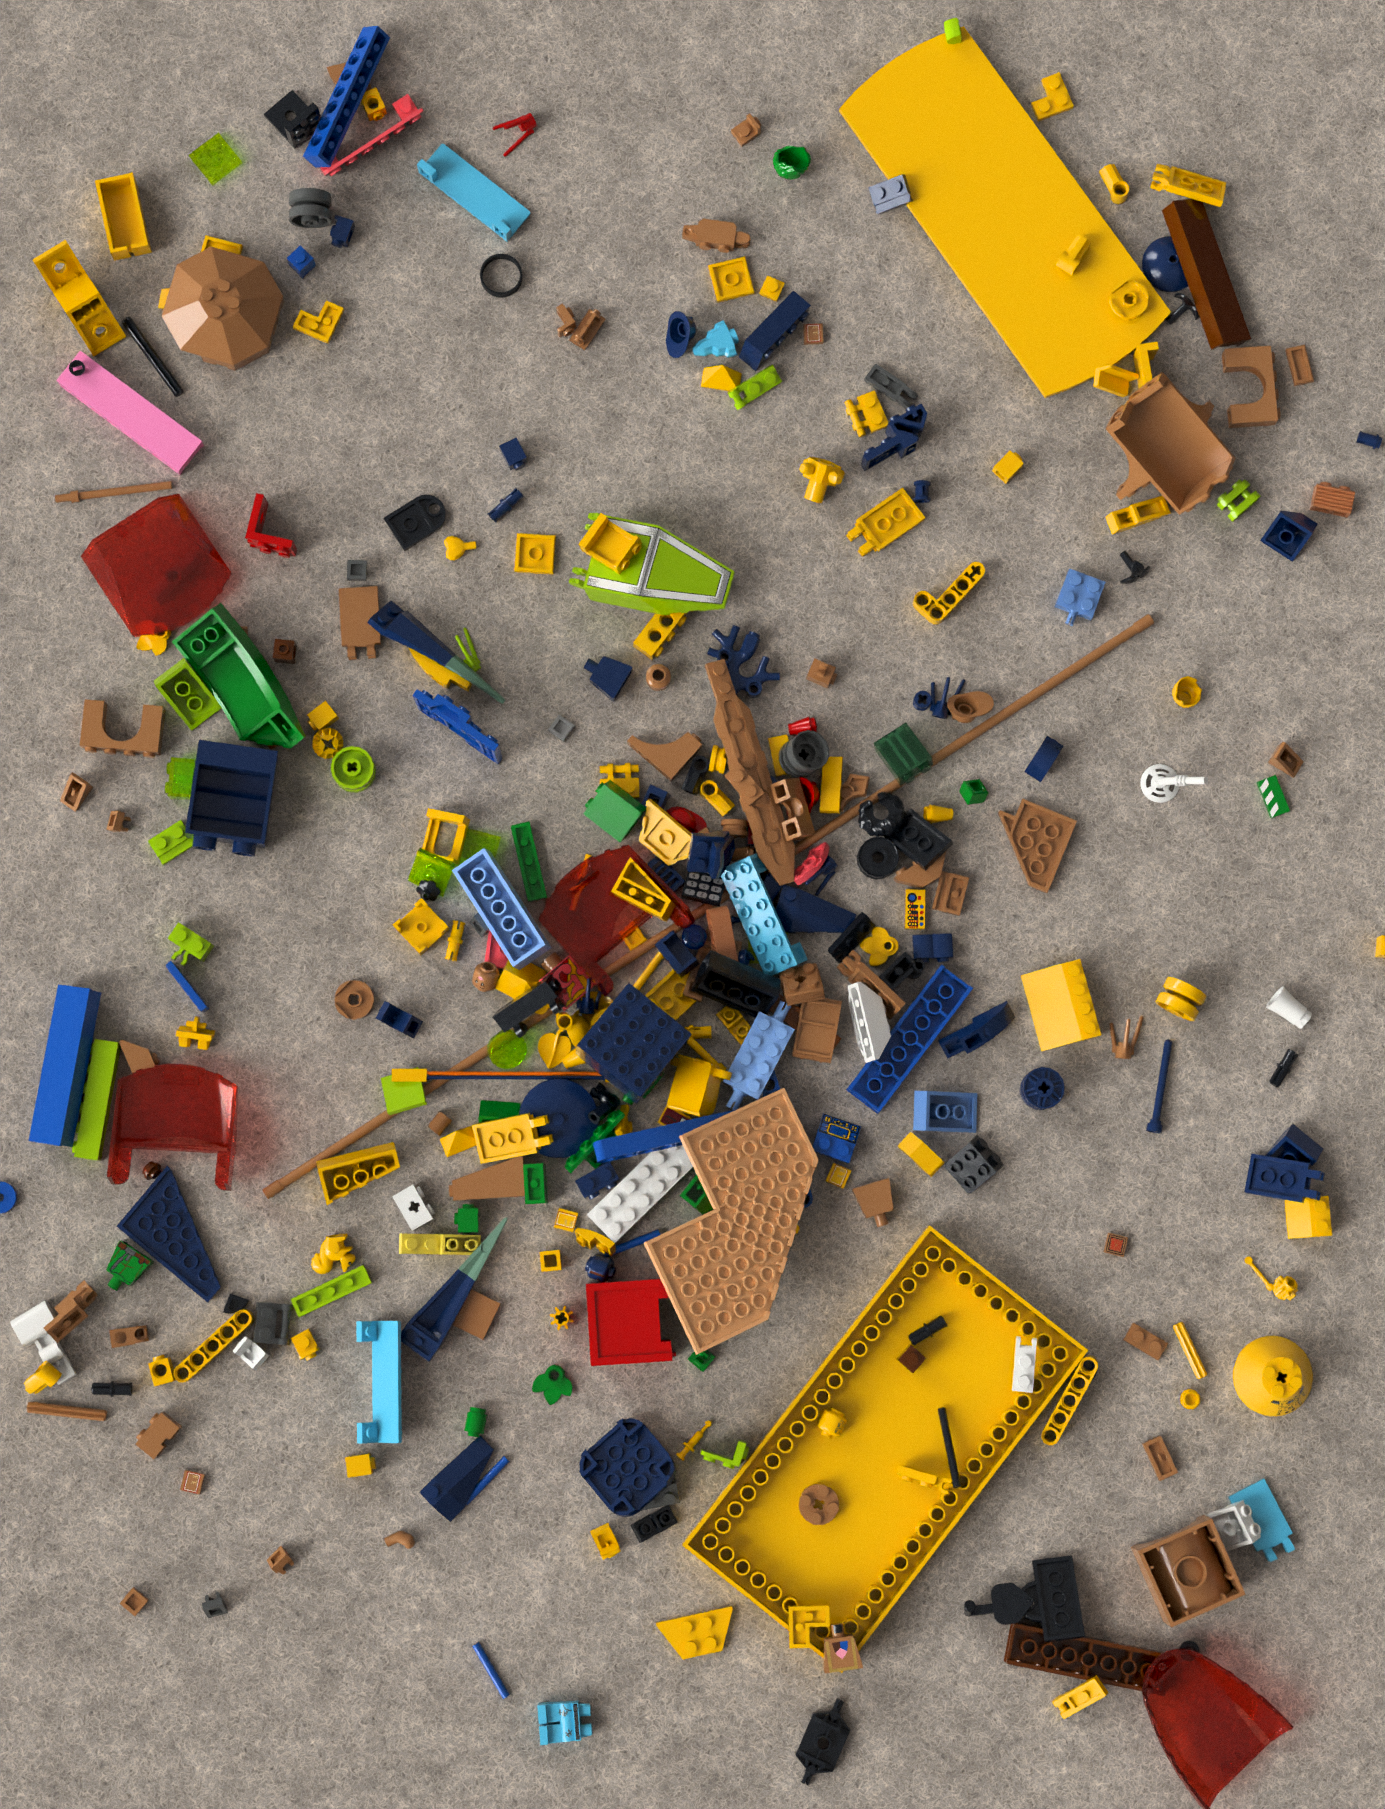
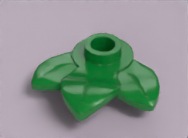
(552, 1387)

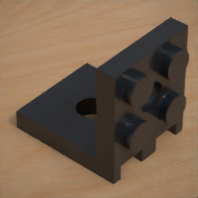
(301, 126)

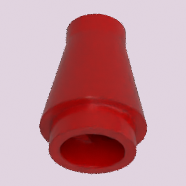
(802, 725)

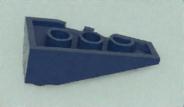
(810, 914)
(455, 1483)

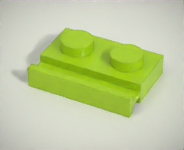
(171, 842)

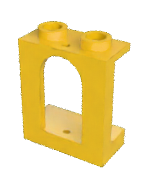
(436, 818)

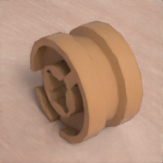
(736, 827)

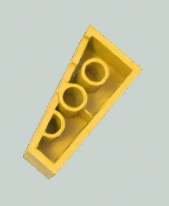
(355, 1169)

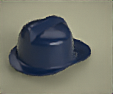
(679, 333)

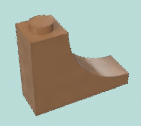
(669, 757)

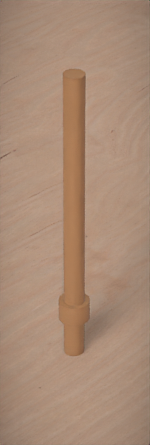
(76, 496)

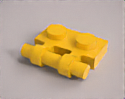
(872, 412)
(628, 784)

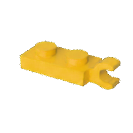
(926, 1480)

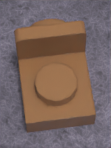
(747, 130)

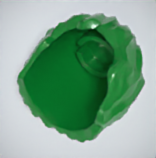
(791, 162)

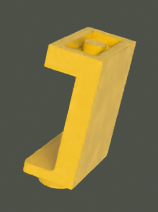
(1141, 357)
(610, 544)

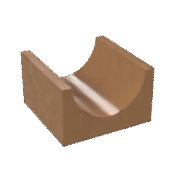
(1188, 1571)

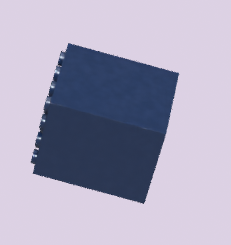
(632, 1043)

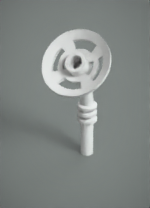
(1164, 783)

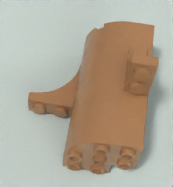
(1169, 445)

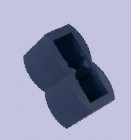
(933, 947)

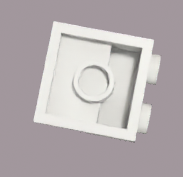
(1235, 1525)

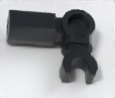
(608, 1103)

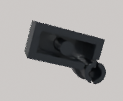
(901, 969)

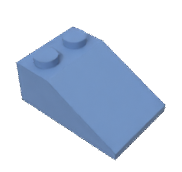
(945, 1111)

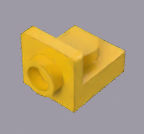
(305, 1345)

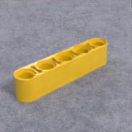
(206, 1352)
(1068, 1410)

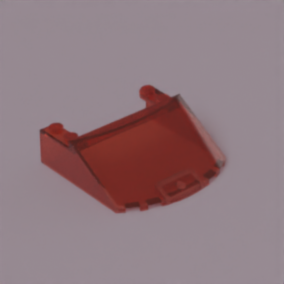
(592, 920)
(174, 1111)

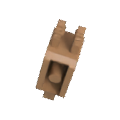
(716, 235)

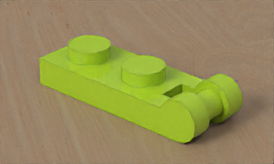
(755, 386)

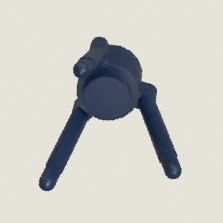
(941, 709)
(827, 868)
(587, 1005)

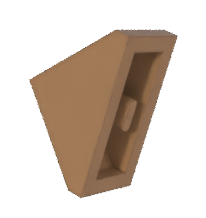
(1286, 759)
(75, 792)

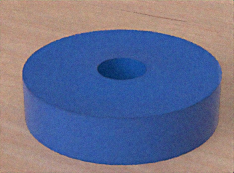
(10, 1197)

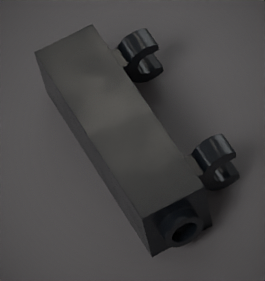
(527, 1003)

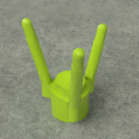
(472, 662)

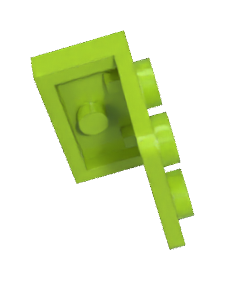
(740, 1453)

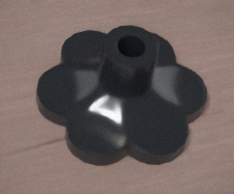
(428, 890)

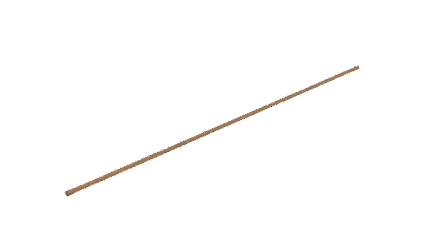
(1139, 626)

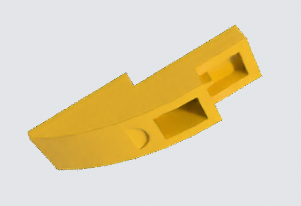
(439, 673)

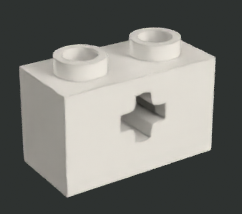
(414, 1219)

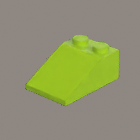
(187, 694)

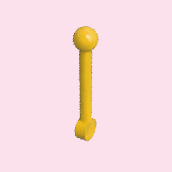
(1248, 1260)

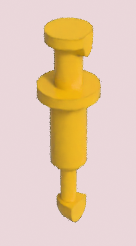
(693, 1441)

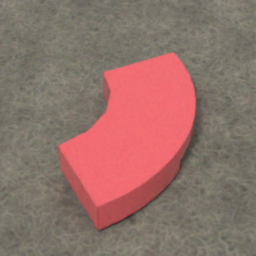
(811, 864)

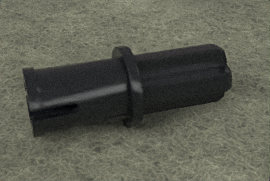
(1283, 1068)
(927, 1330)
(112, 1388)

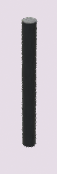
(949, 1448)

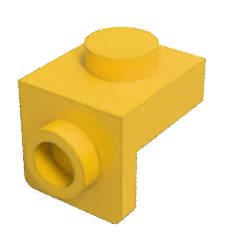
(605, 1541)

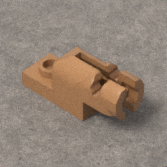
(71, 1311)

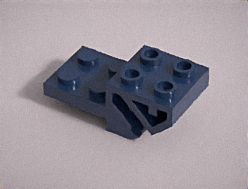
(902, 437)

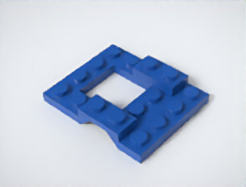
(459, 721)

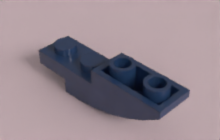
(978, 1033)

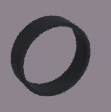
(495, 257)

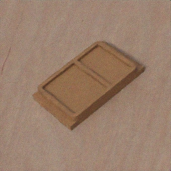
(817, 1030)

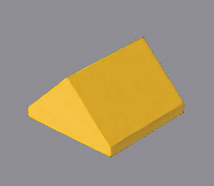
(513, 981)

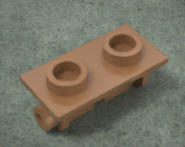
(587, 329)

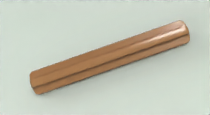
(66, 1411)

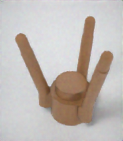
(1125, 1050)

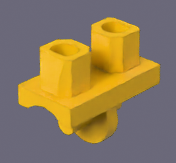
(195, 1030)

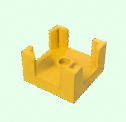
(421, 927)

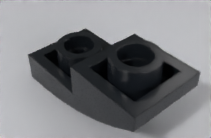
(654, 1523)

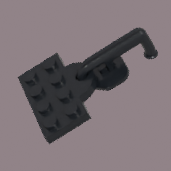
(1053, 1596)

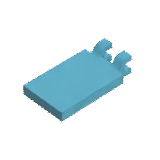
(1268, 1516)

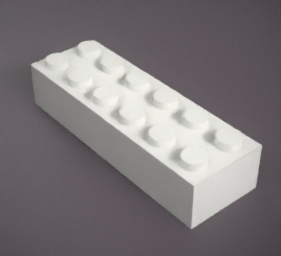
(640, 1191)

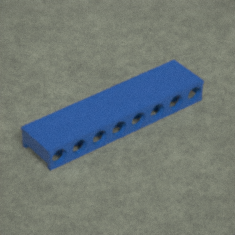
(910, 1039)
(65, 1066)

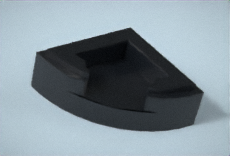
(235, 1304)

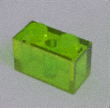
(180, 778)

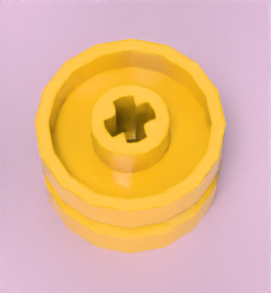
(1180, 998)

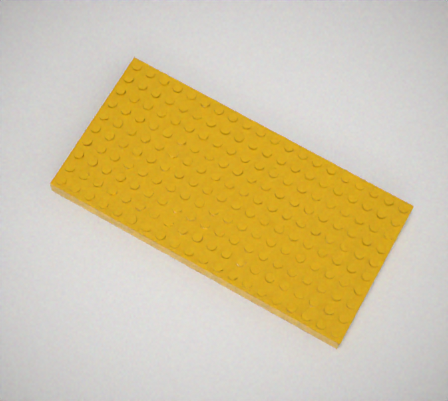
(884, 1523)

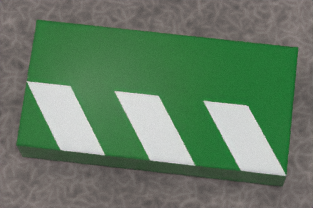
(1273, 796)

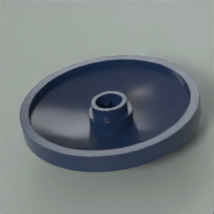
(567, 1112)

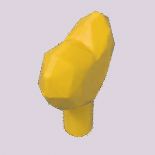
(457, 547)

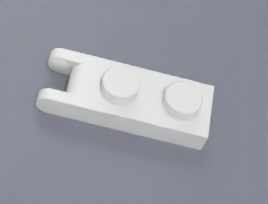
(1024, 1366)

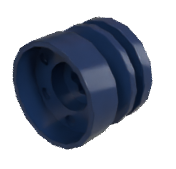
(1036, 1098)

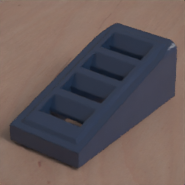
(680, 881)

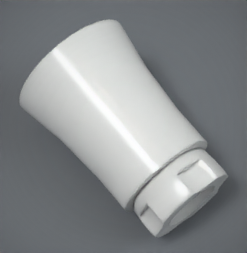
(1289, 1008)

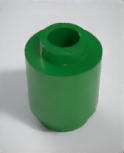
(475, 1422)

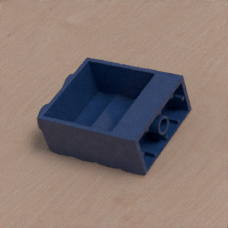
(231, 797)

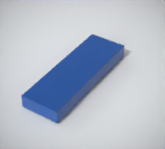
(187, 987)

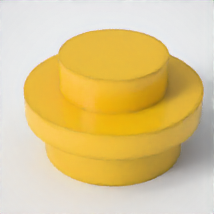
(1190, 1399)

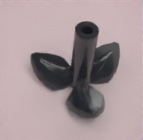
(1187, 304)
(1136, 568)

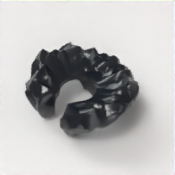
(885, 826)

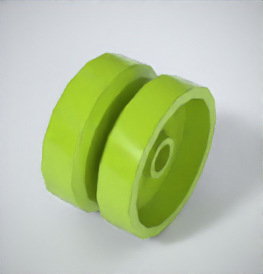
(346, 760)

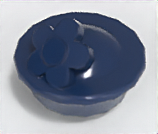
(745, 957)

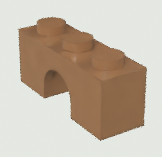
(791, 795)

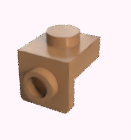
(567, 317)

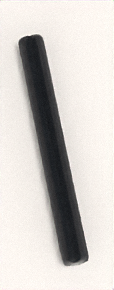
(152, 356)

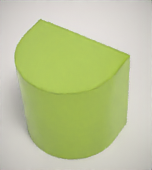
(952, 31)

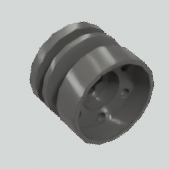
(804, 754)

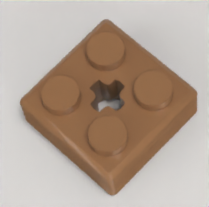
(801, 984)

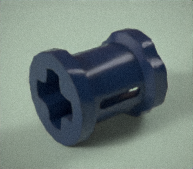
(921, 491)
(922, 694)

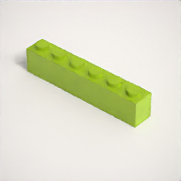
(97, 1100)

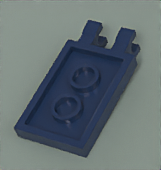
(1281, 1179)

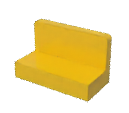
(1113, 379)

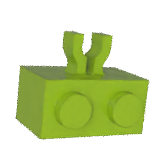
(189, 942)

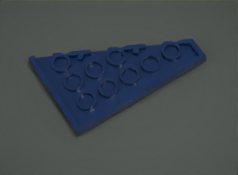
(168, 1233)

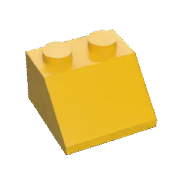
(1308, 1218)

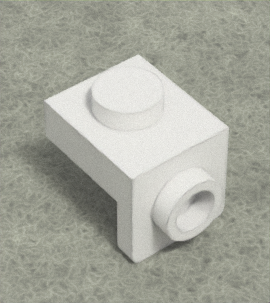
(250, 1353)

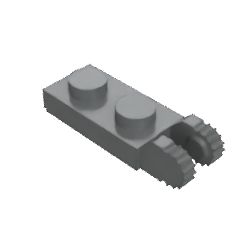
(889, 385)

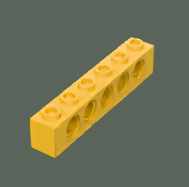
(654, 649)

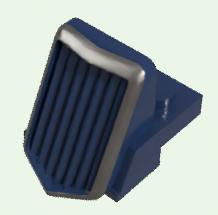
(710, 852)

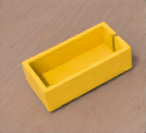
(123, 216)

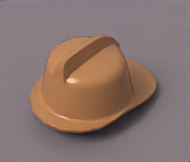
(969, 705)

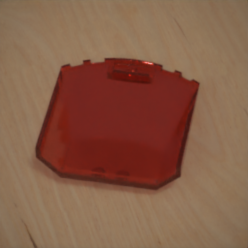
(157, 567)

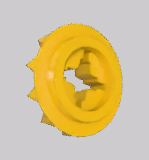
(327, 734)

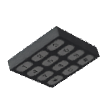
(703, 889)

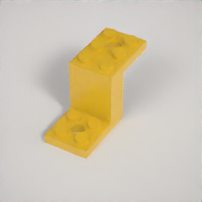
(79, 298)

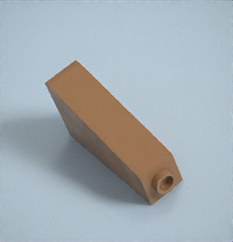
(497, 1181)

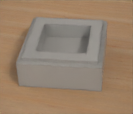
(561, 728)

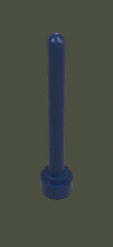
(1155, 1124)

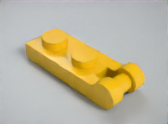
(1080, 1697)

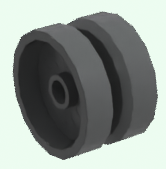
(310, 208)

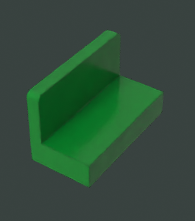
(496, 1110)
(535, 1183)

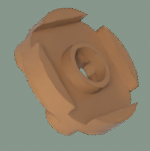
(343, 1000)
(830, 1505)

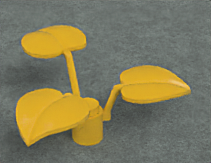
(555, 1047)

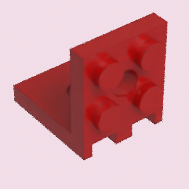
(265, 542)

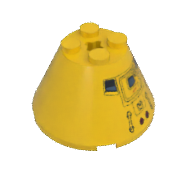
(1257, 1372)

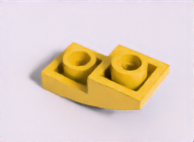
(735, 1023)
(590, 1239)

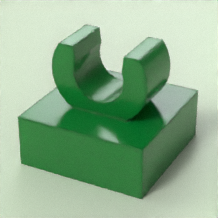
(702, 1359)

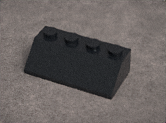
(736, 984)

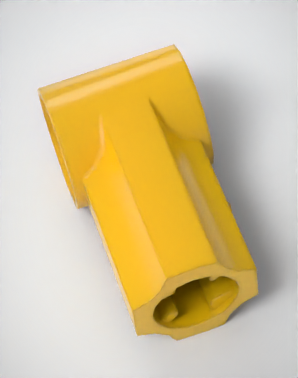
(1113, 183)
(1071, 258)
(718, 799)
(44, 1376)

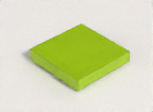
(402, 1095)

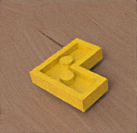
(1056, 100)
(321, 326)
(801, 1619)

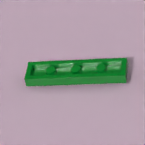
(528, 861)

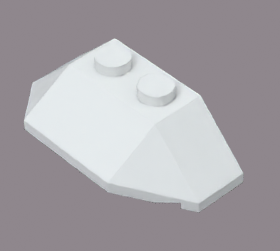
(868, 1021)

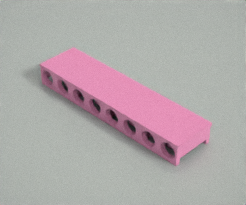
(131, 413)

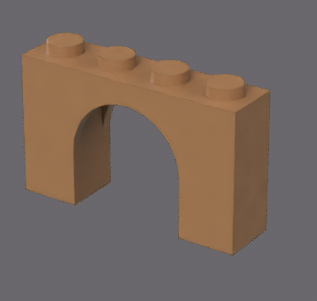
(1260, 362)
(146, 742)

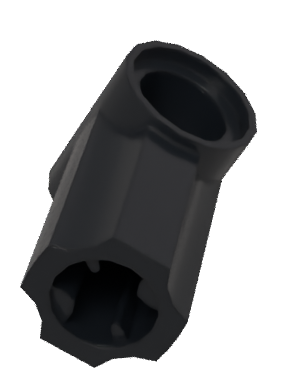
(695, 777)

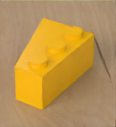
(641, 891)

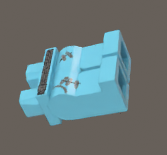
(567, 1721)

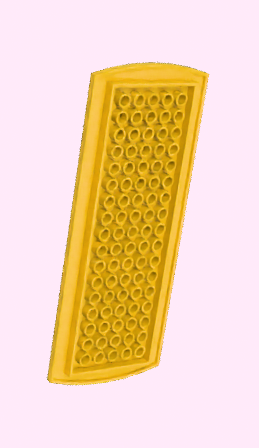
(1001, 210)

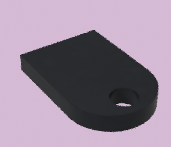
(414, 521)

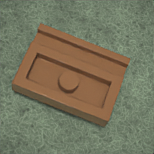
(950, 893)

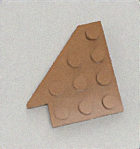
(1038, 841)

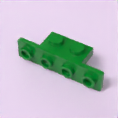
(586, 1148)

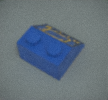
(836, 1138)

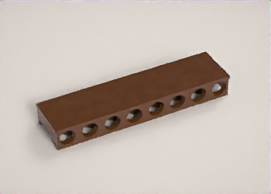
(1206, 273)
(1080, 1657)

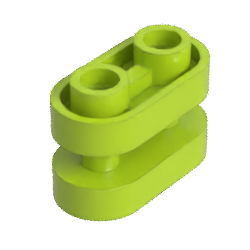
(1227, 499)

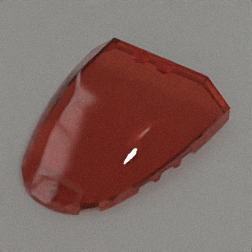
(1207, 1720)

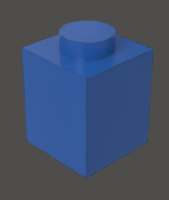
(301, 261)

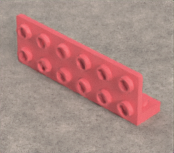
(407, 113)

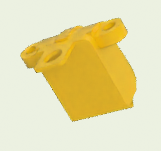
(695, 1086)

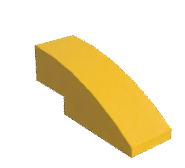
(1137, 514)

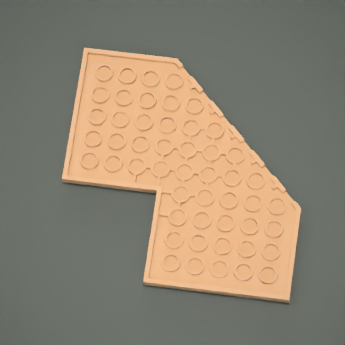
(730, 1260)

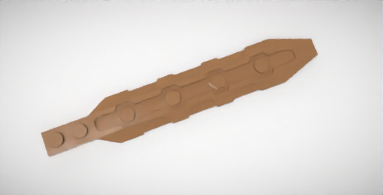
(740, 741)

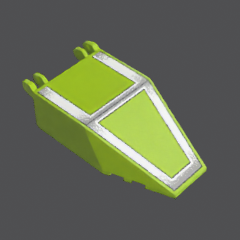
(661, 577)

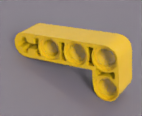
(952, 591)

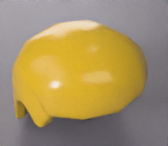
(1188, 685)
(578, 1029)

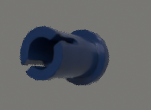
(1369, 439)

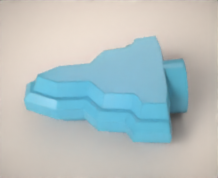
(719, 342)

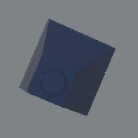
(1289, 533)

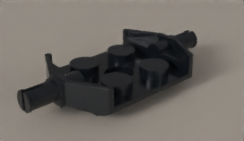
(827, 1725)

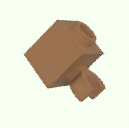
(821, 673)

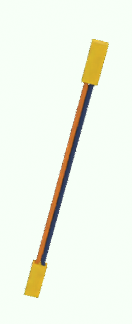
(420, 1075)

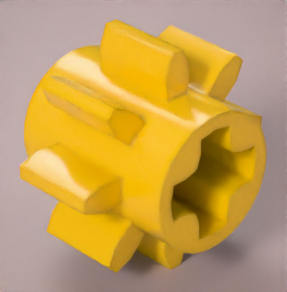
(1285, 1288)
(557, 1320)

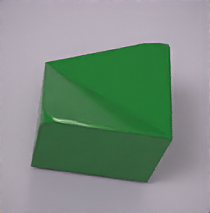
(973, 791)

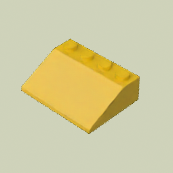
(1061, 1005)

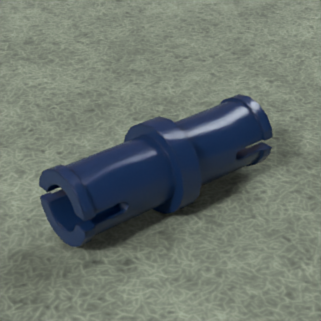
(505, 505)

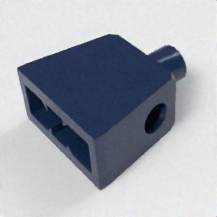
(608, 675)

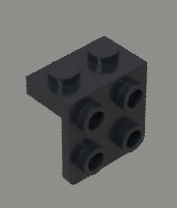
(973, 1164)

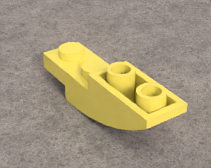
(438, 1244)

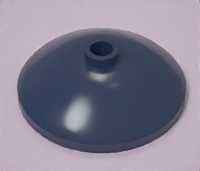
(1159, 269)

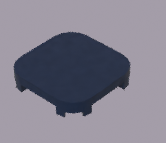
(627, 1467)

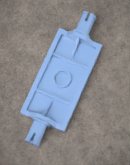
(758, 1055)

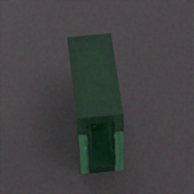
(903, 754)

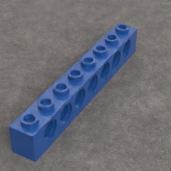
(346, 96)

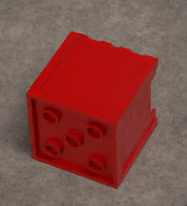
(626, 1323)

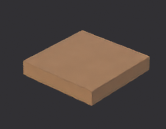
(477, 1314)

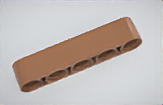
(721, 931)

